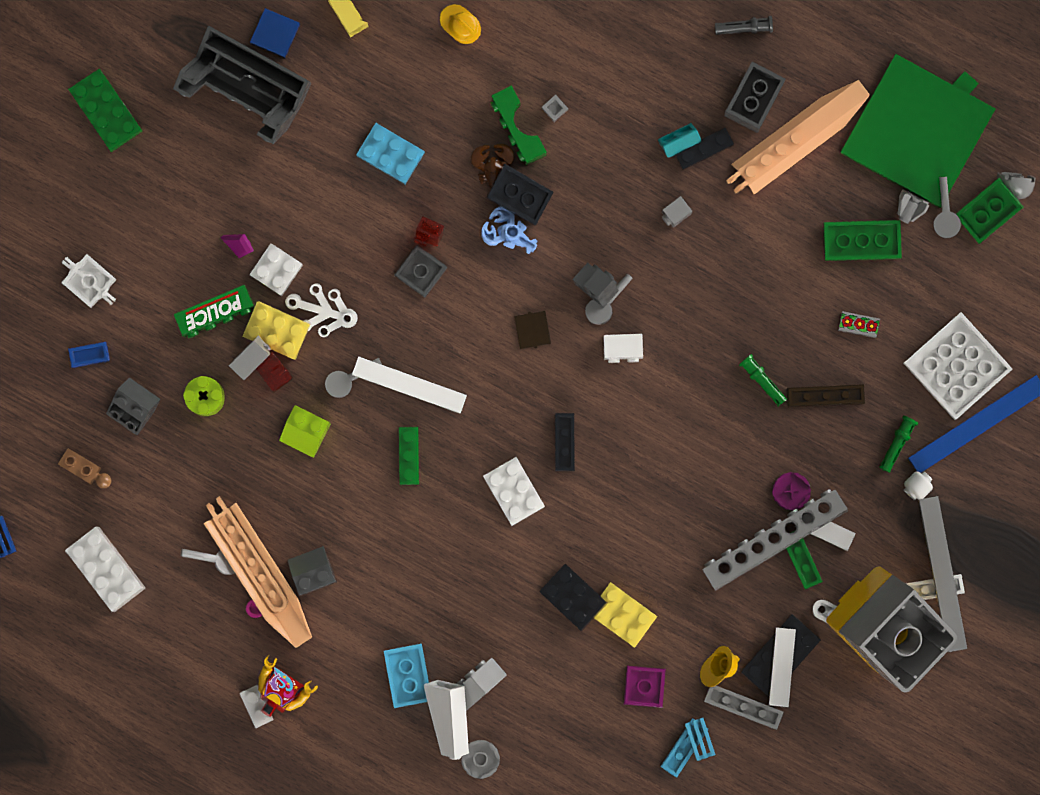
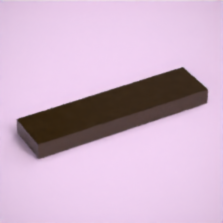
(826, 395)

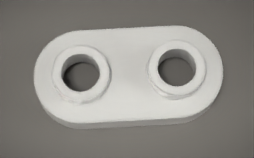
(829, 607)

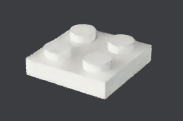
(276, 269)

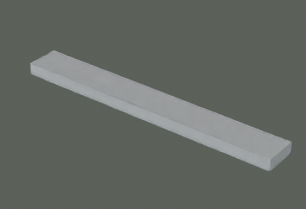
(942, 569)

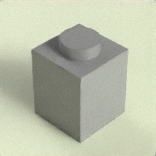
(676, 212)

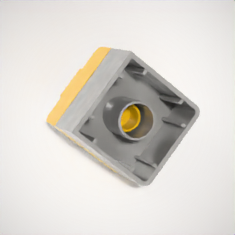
(891, 628)

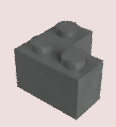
(596, 284)

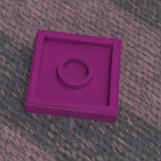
(644, 686)

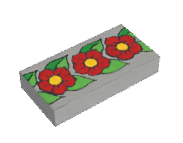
(859, 324)

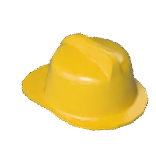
(460, 24)
(719, 666)

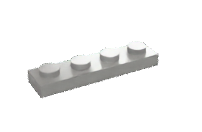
(744, 706)

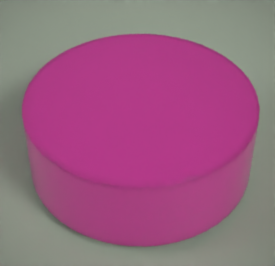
(252, 609)

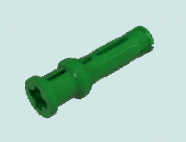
(757, 372)
(902, 435)

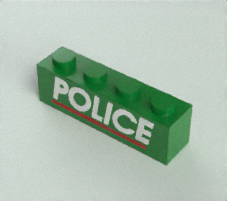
(214, 311)

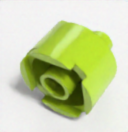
(193, 396)

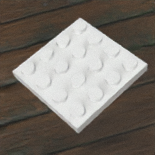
(957, 366)

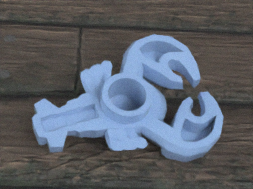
(509, 232)

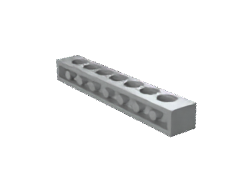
(786, 539)

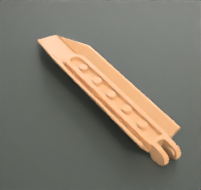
(798, 137)
(258, 572)

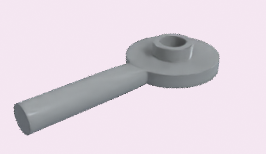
(946, 223)
(596, 313)
(340, 383)
(219, 559)

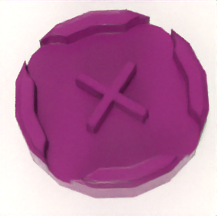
(791, 491)

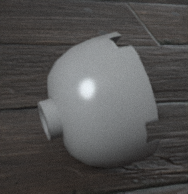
(1017, 184)

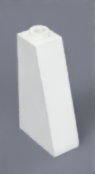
(448, 717)

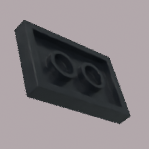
(519, 194)
(573, 597)

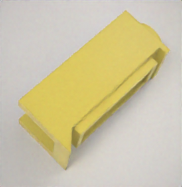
(348, 16)

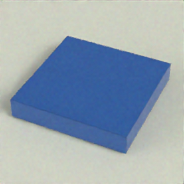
(274, 33)

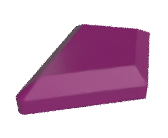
(238, 244)

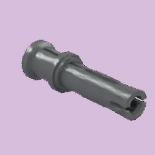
(753, 25)

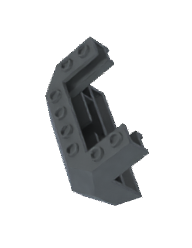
(246, 79)

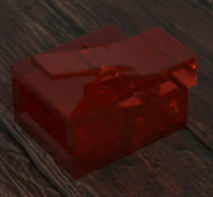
(428, 232)
(274, 372)

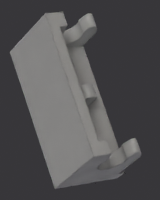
(250, 358)

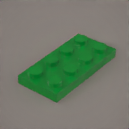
(105, 110)
(862, 240)

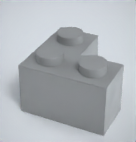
(481, 681)

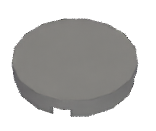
(481, 760)

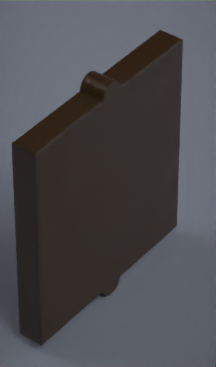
(532, 330)

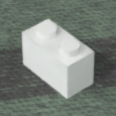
(623, 347)

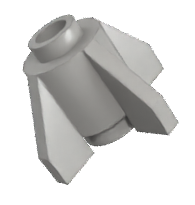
(911, 207)

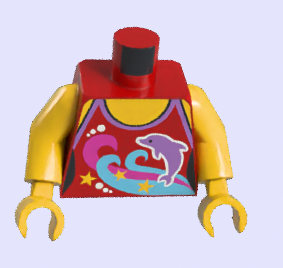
(281, 690)

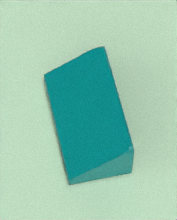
(679, 140)

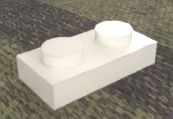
(254, 704)

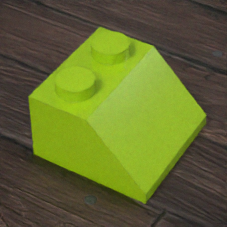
(304, 431)

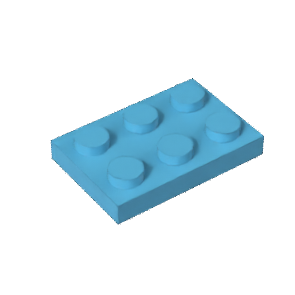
(390, 153)
(407, 675)

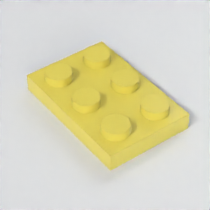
(277, 329)
(624, 615)

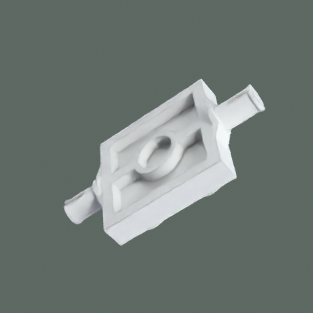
(88, 281)

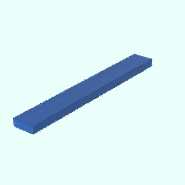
(976, 425)

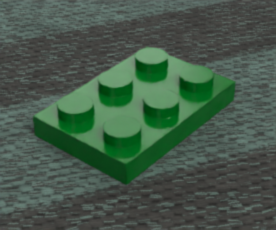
(989, 210)

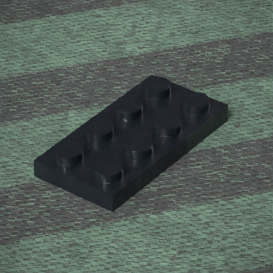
(760, 666)

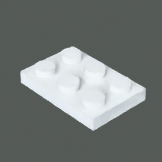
(513, 491)

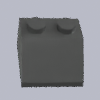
(311, 571)

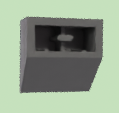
(132, 406)

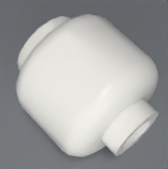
(918, 485)

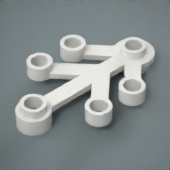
(325, 310)

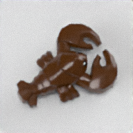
(493, 165)

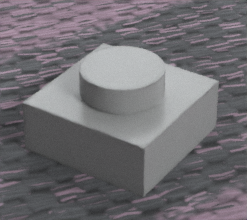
(554, 108)

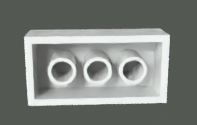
(105, 569)

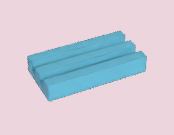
(705, 754)

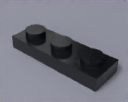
(706, 148)
(564, 442)

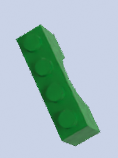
(529, 147)

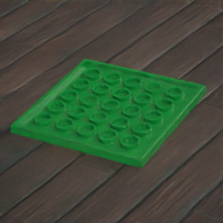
(917, 130)

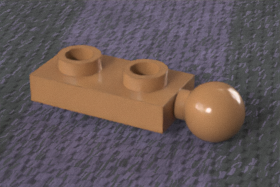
(84, 469)

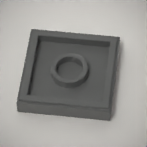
(420, 271)

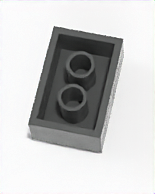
(754, 97)

